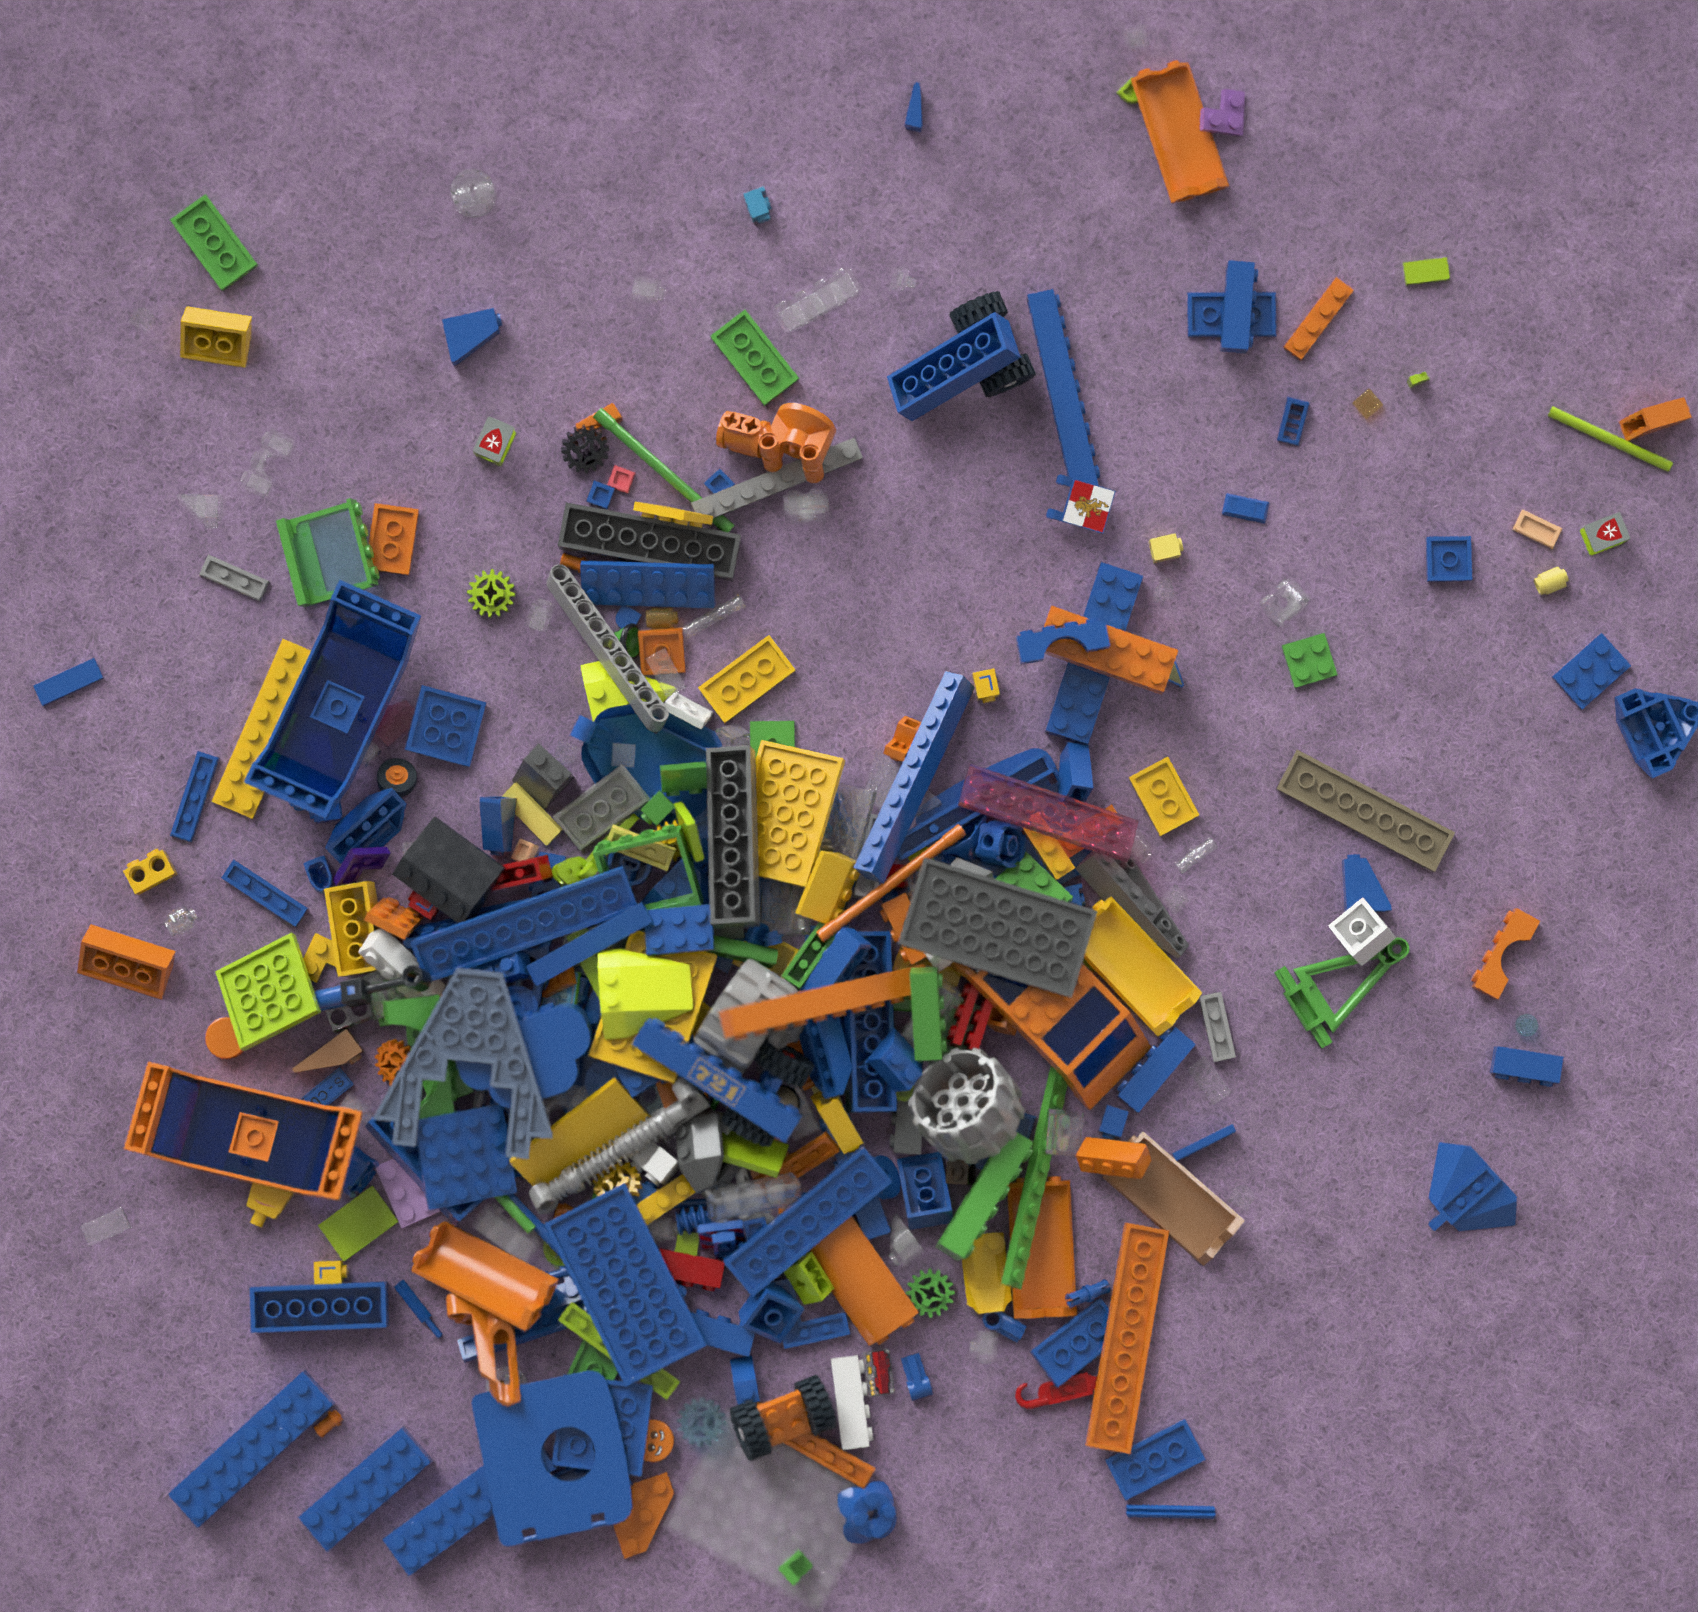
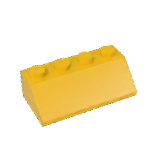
(346, 913)

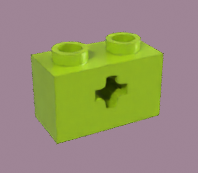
(809, 1279)

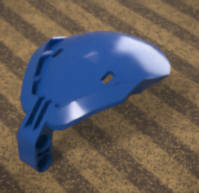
(673, 744)

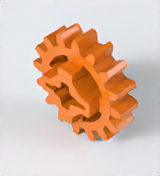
(391, 1058)

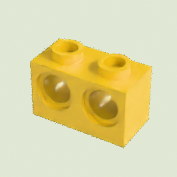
(152, 877)

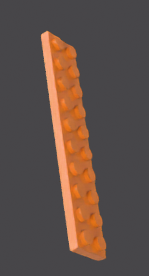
(1127, 1338)

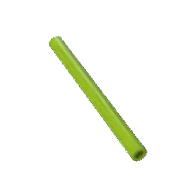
(1610, 439)

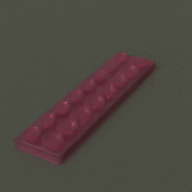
(1048, 813)

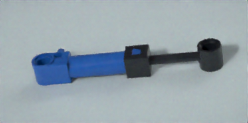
(358, 991)

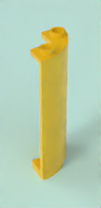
(1138, 968)

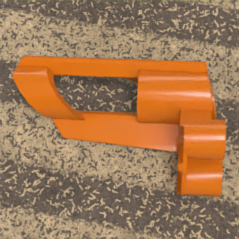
(489, 1331)

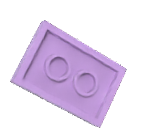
(404, 1194)

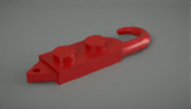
(1075, 1387)

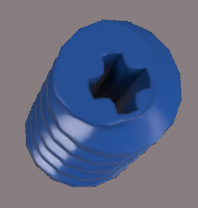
(691, 1219)

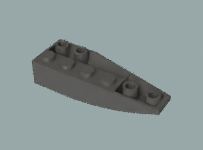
(1135, 895)

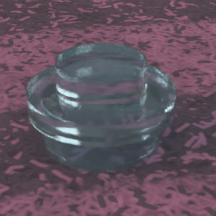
(1526, 1025)

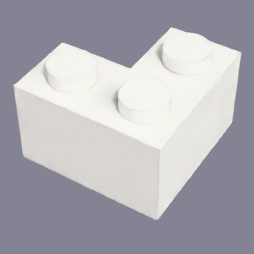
(657, 1163)

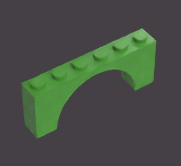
(415, 1013)

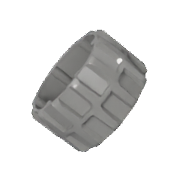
(749, 985)
(966, 1105)

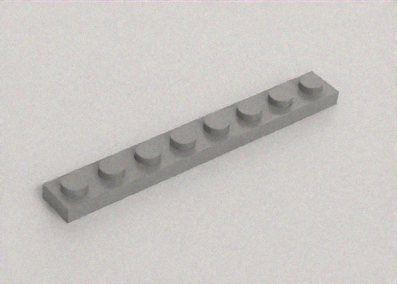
(773, 482)

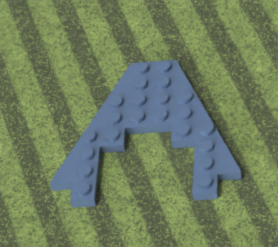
(474, 1025)

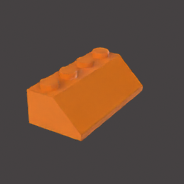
(125, 961)

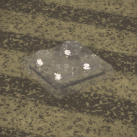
(1064, 1132)

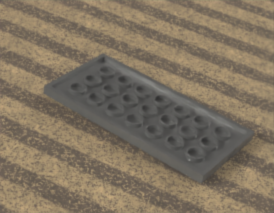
(997, 927)

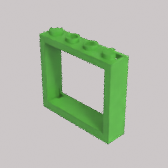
(647, 837)

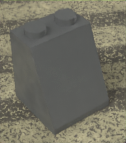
(542, 776)

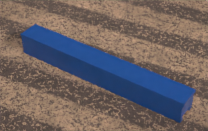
(942, 822)

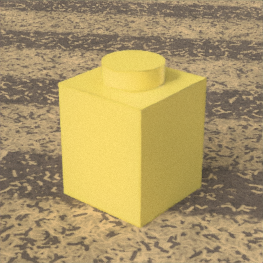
(1165, 548)

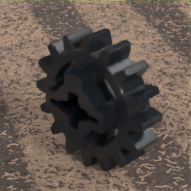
(586, 438)

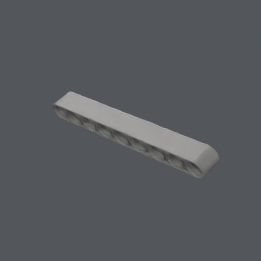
(608, 657)

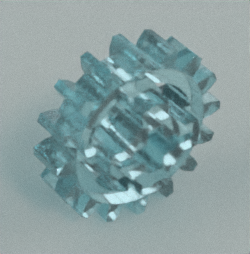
(708, 1415)

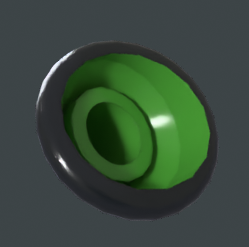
(629, 639)

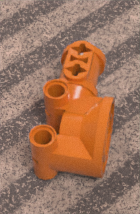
(794, 431)

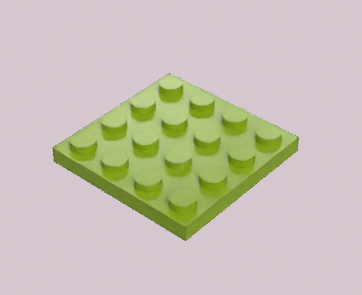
(267, 991)

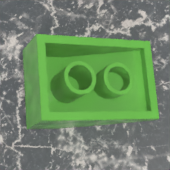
(683, 777)

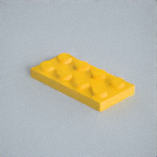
(746, 679)

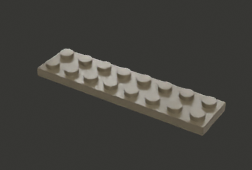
(1365, 810)

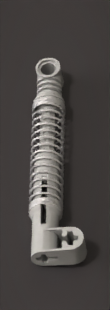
(663, 1121)

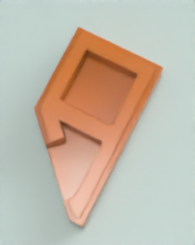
(560, 982)

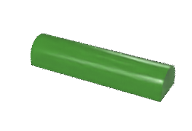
(743, 951)

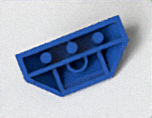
(368, 824)
(826, 1047)

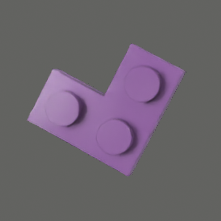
(1229, 118)

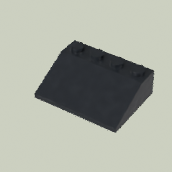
(449, 871)

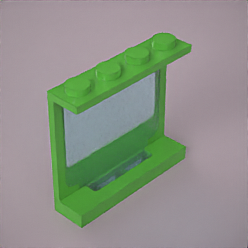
(327, 549)

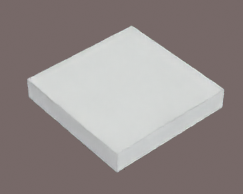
(688, 710)

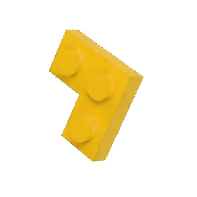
(317, 955)

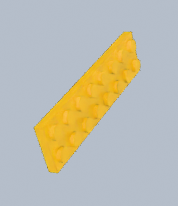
(266, 711)

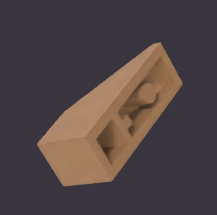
(337, 1052)

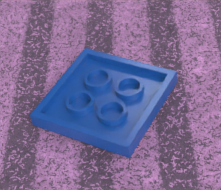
(445, 726)

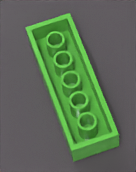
(982, 1198)

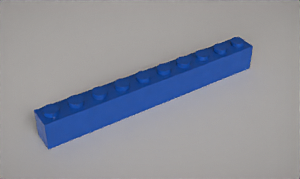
(1062, 387)
(914, 777)

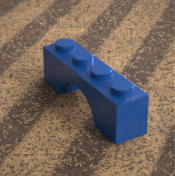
(1090, 635)

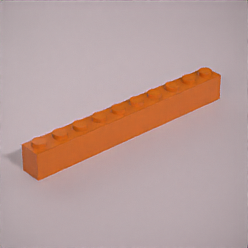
(816, 1004)

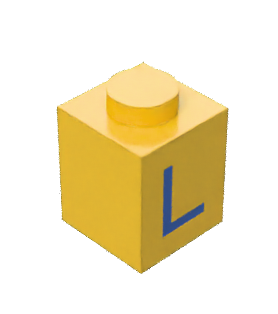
(986, 685)
(329, 1272)

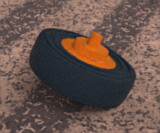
(397, 774)

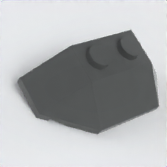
(700, 1149)

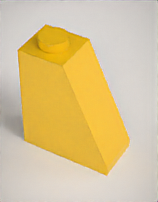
(837, 1122)

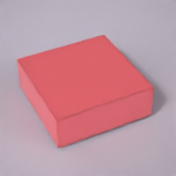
(621, 479)

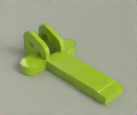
(578, 868)

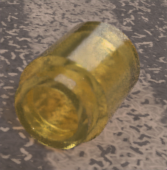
(661, 618)

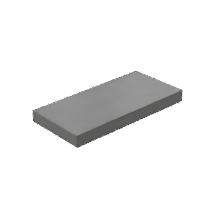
(601, 807)

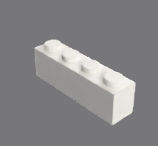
(391, 959)
(850, 1402)

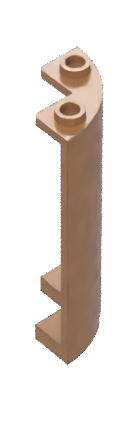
(1179, 1203)

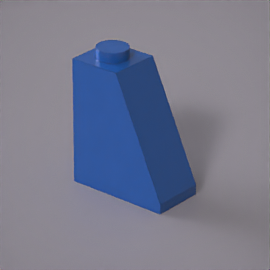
(470, 332)
(1075, 772)
(497, 823)
(1360, 883)

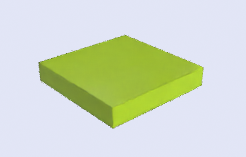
(690, 831)

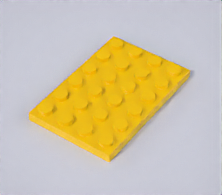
(793, 809)
(622, 1052)

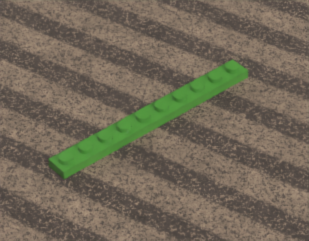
(1033, 1186)

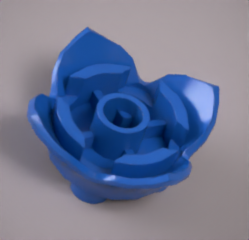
(855, 1504)

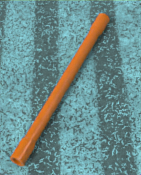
(835, 925)

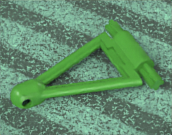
(1310, 1004)

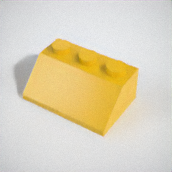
(215, 336)
(828, 887)

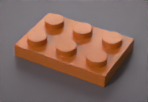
(393, 538)
(394, 918)

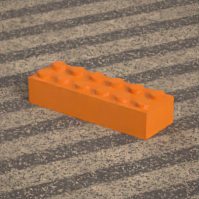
(1127, 659)

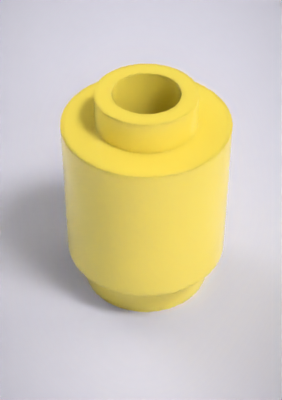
(1551, 581)

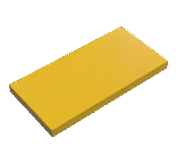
(580, 1132)

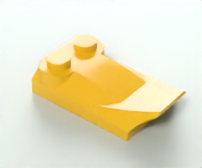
(984, 1275)

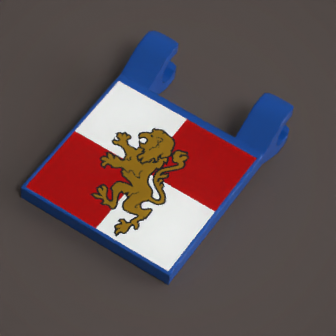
(1085, 505)

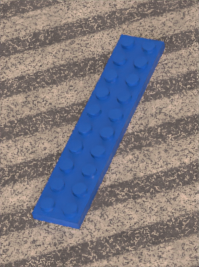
(524, 924)

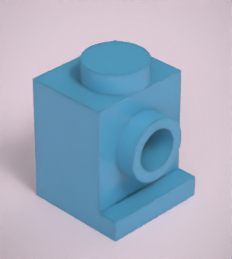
(757, 205)

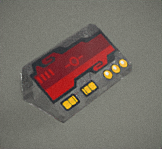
(878, 1372)

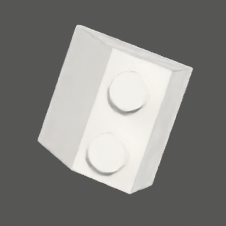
(1362, 931)

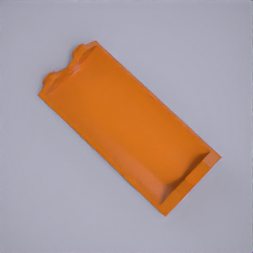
(1172, 119)
(1051, 1259)
(484, 1275)
(863, 1283)

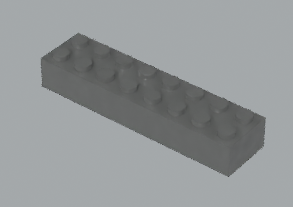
(646, 540)
(732, 837)

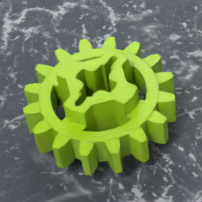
(481, 593)

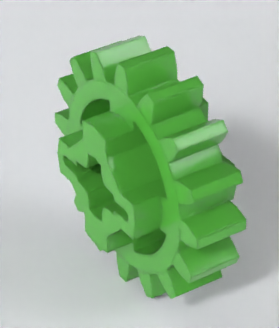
(935, 1278)

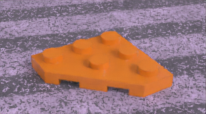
(649, 1504)

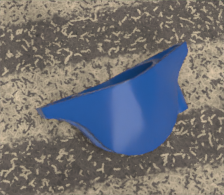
(966, 846)

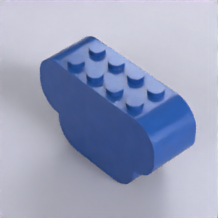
(554, 1043)

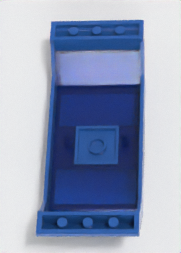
(337, 701)

